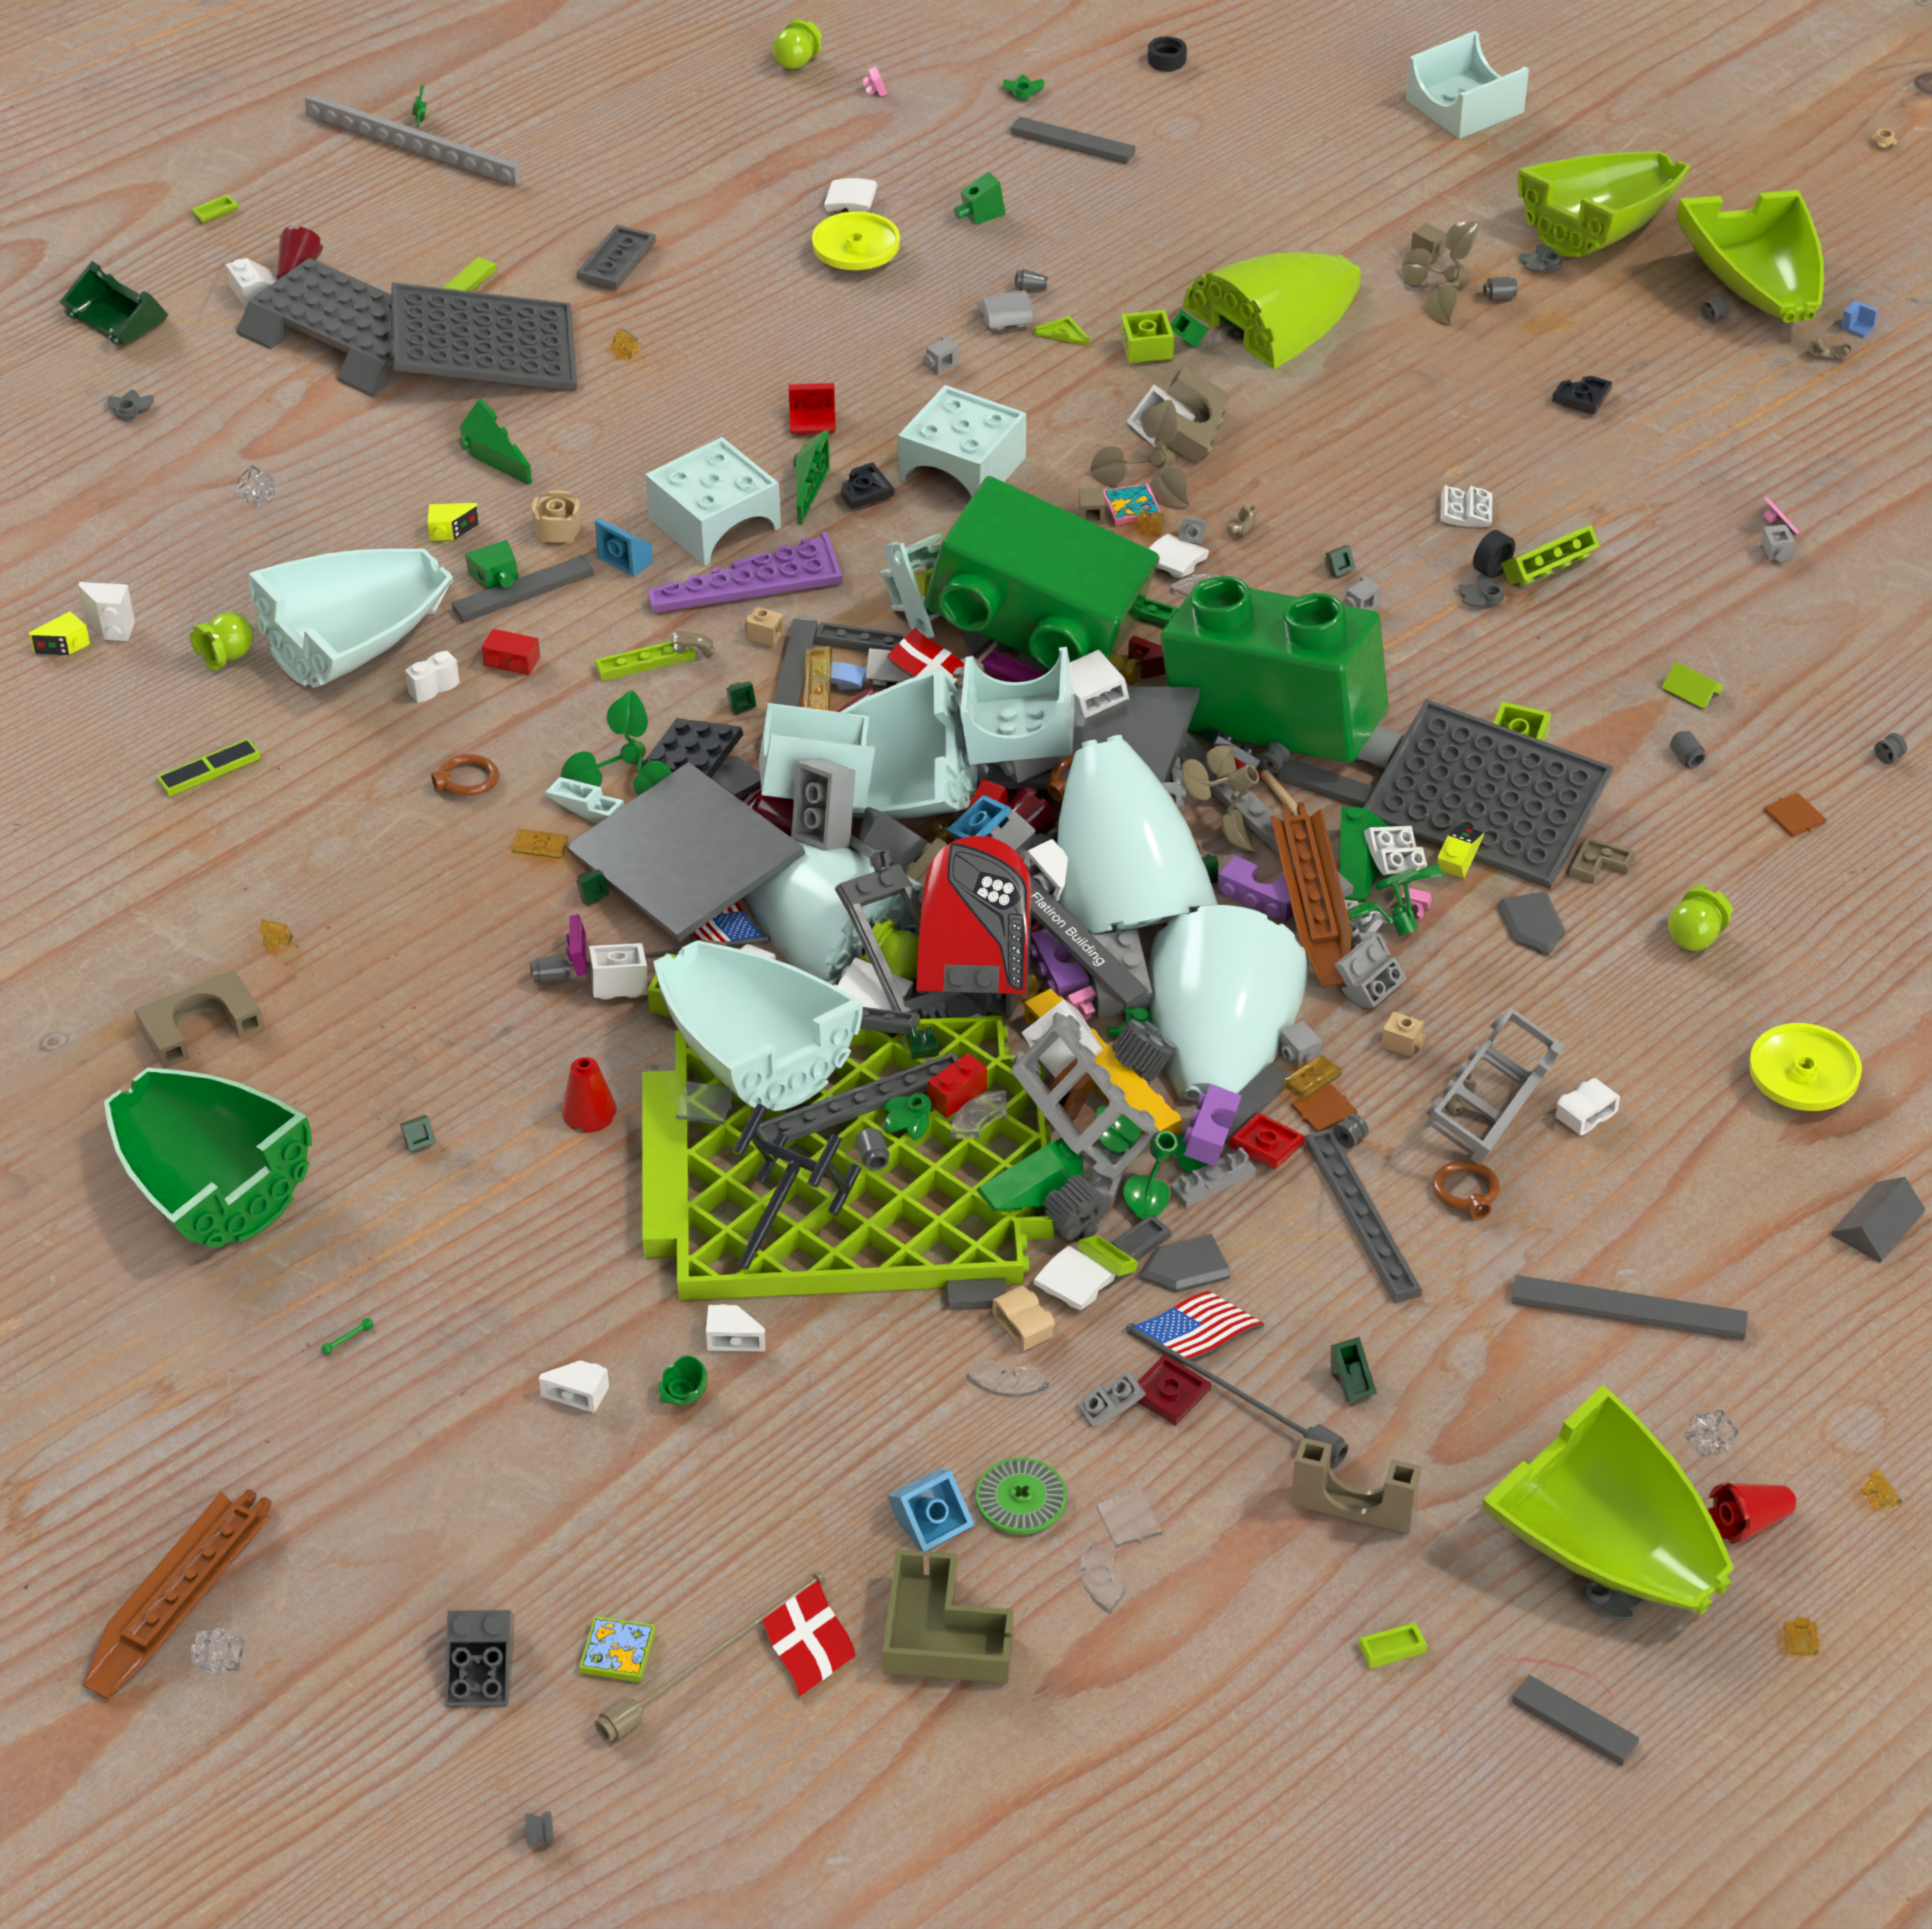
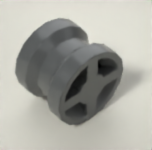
(1714, 308)
(1890, 748)
(1274, 757)
(1351, 1130)
(539, 1828)

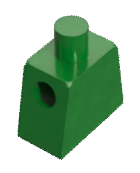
(981, 200)
(493, 565)

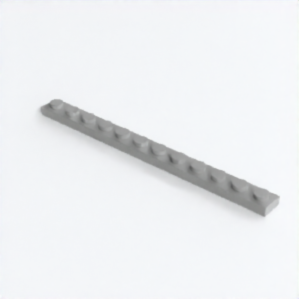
(413, 139)
(1254, 811)

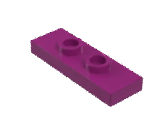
(1008, 668)
(577, 945)

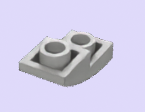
(1109, 1402)

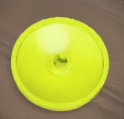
(855, 240)
(1805, 1066)

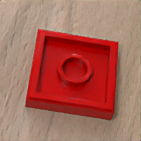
(1267, 1140)

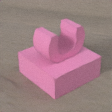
(876, 83)
(1420, 900)
(1082, 1001)

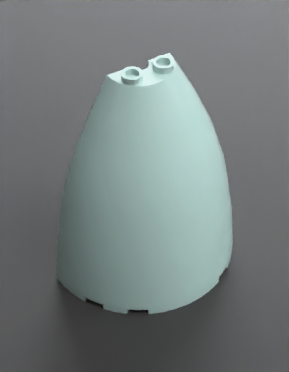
(343, 607)
(918, 747)
(1125, 844)
(809, 918)
(1223, 995)
(758, 1021)

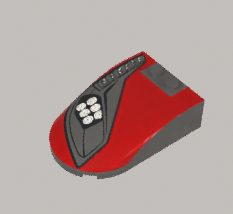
(975, 920)

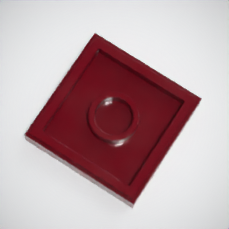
(1172, 1389)

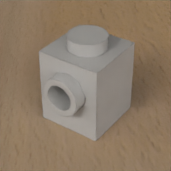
(1300, 1044)

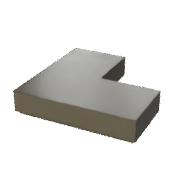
(1599, 854)

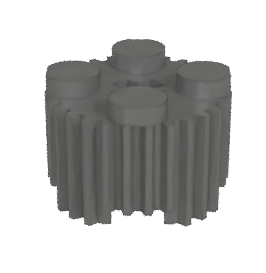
(1143, 1048)
(1076, 1208)

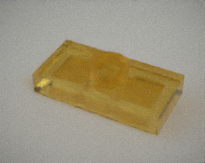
(539, 843)
(1312, 1077)

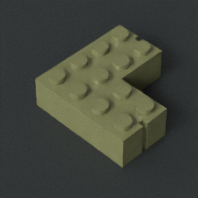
(934, 1636)

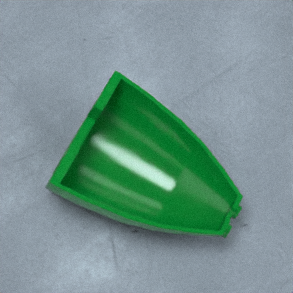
(209, 1152)

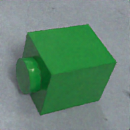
(1188, 328)

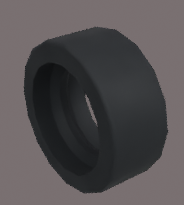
(1167, 62)
(1491, 552)

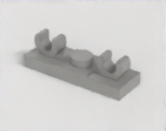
(1213, 1179)

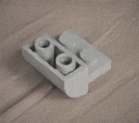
(1006, 310)
(1380, 747)
(1369, 973)

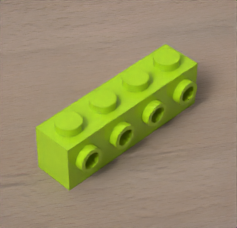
(1549, 555)

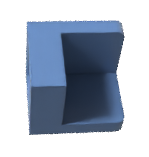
(1859, 319)

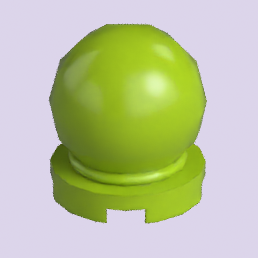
(797, 44)
(222, 639)
(1699, 918)
(898, 948)

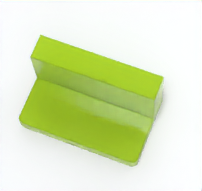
(1691, 685)

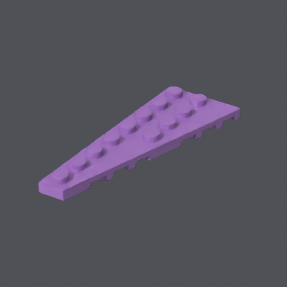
(786, 570)

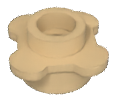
(1884, 138)

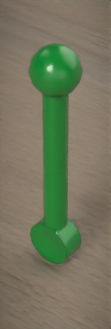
(366, 1324)

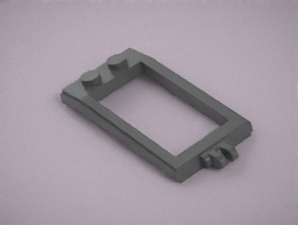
(874, 888)

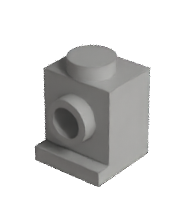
(942, 355)
(1780, 548)
(1363, 594)

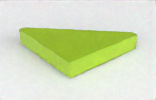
(1064, 330)

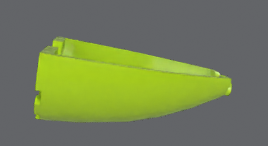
(1597, 198)
(1762, 252)
(1277, 300)
(1616, 1510)

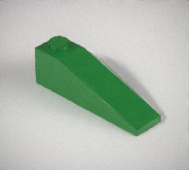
(491, 443)
(812, 467)
(1354, 855)
(1032, 1178)

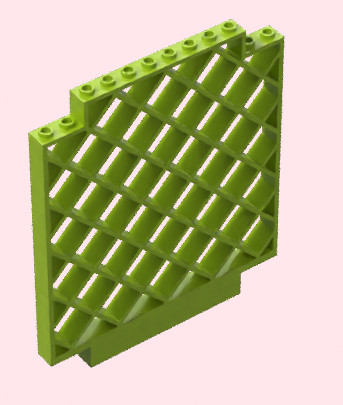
(669, 1161)

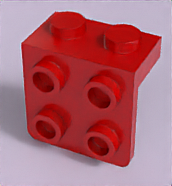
(812, 408)

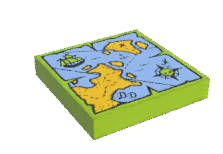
(617, 1649)

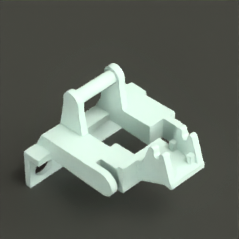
(902, 582)

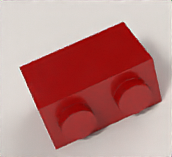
(510, 651)
(957, 1085)

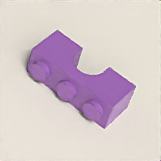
(1240, 883)
(1052, 966)
(1211, 1124)

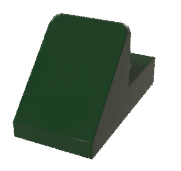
(1352, 1368)

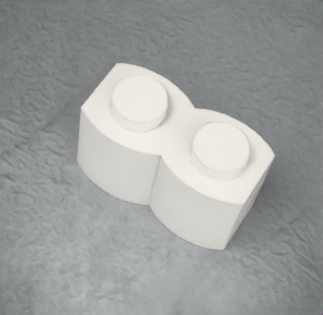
(432, 676)
(1587, 1106)

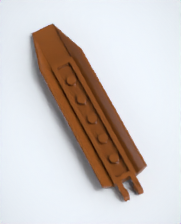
(1314, 890)
(174, 1589)

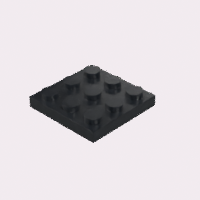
(696, 742)

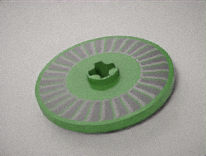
(1021, 1515)

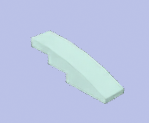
(583, 799)

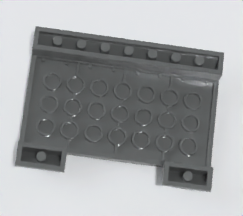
(333, 310)

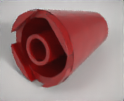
(587, 1097)
(1749, 1508)

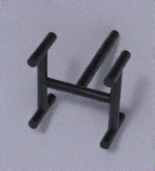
(776, 1150)

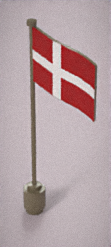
(920, 655)
(801, 1634)

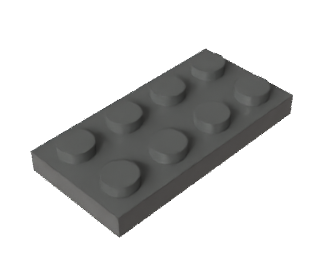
(616, 256)

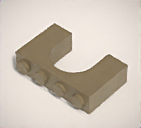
(1209, 405)
(219, 995)
(1321, 1491)

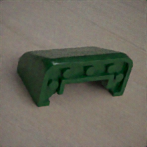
(111, 306)

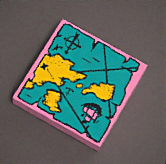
(1127, 501)

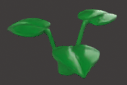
(625, 717)
(1401, 915)
(1143, 1194)

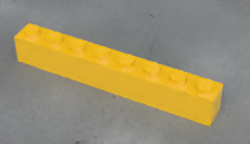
(1137, 1091)

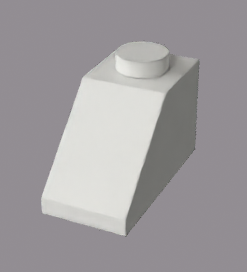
(733, 1330)
(576, 1385)

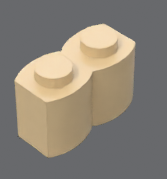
(1023, 1318)

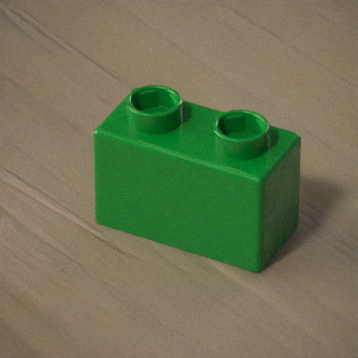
(1038, 577)
(1279, 667)

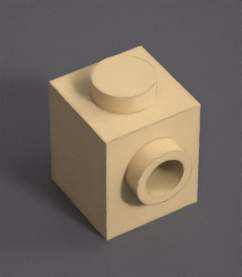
(764, 626)
(1403, 1034)

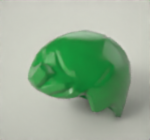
(683, 1382)

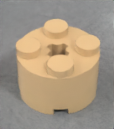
(556, 517)

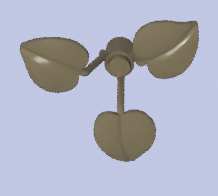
(1415, 268)
(1172, 485)
(1222, 764)

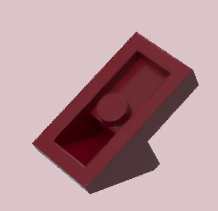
(1149, 655)

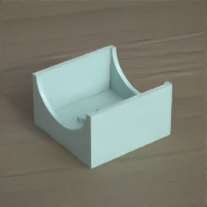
(1461, 89)
(964, 438)
(708, 494)
(1018, 717)
(807, 734)

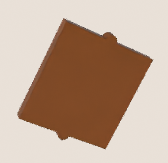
(1794, 814)
(1323, 1108)

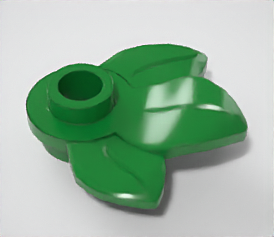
(1022, 87)
(419, 107)
(905, 1116)

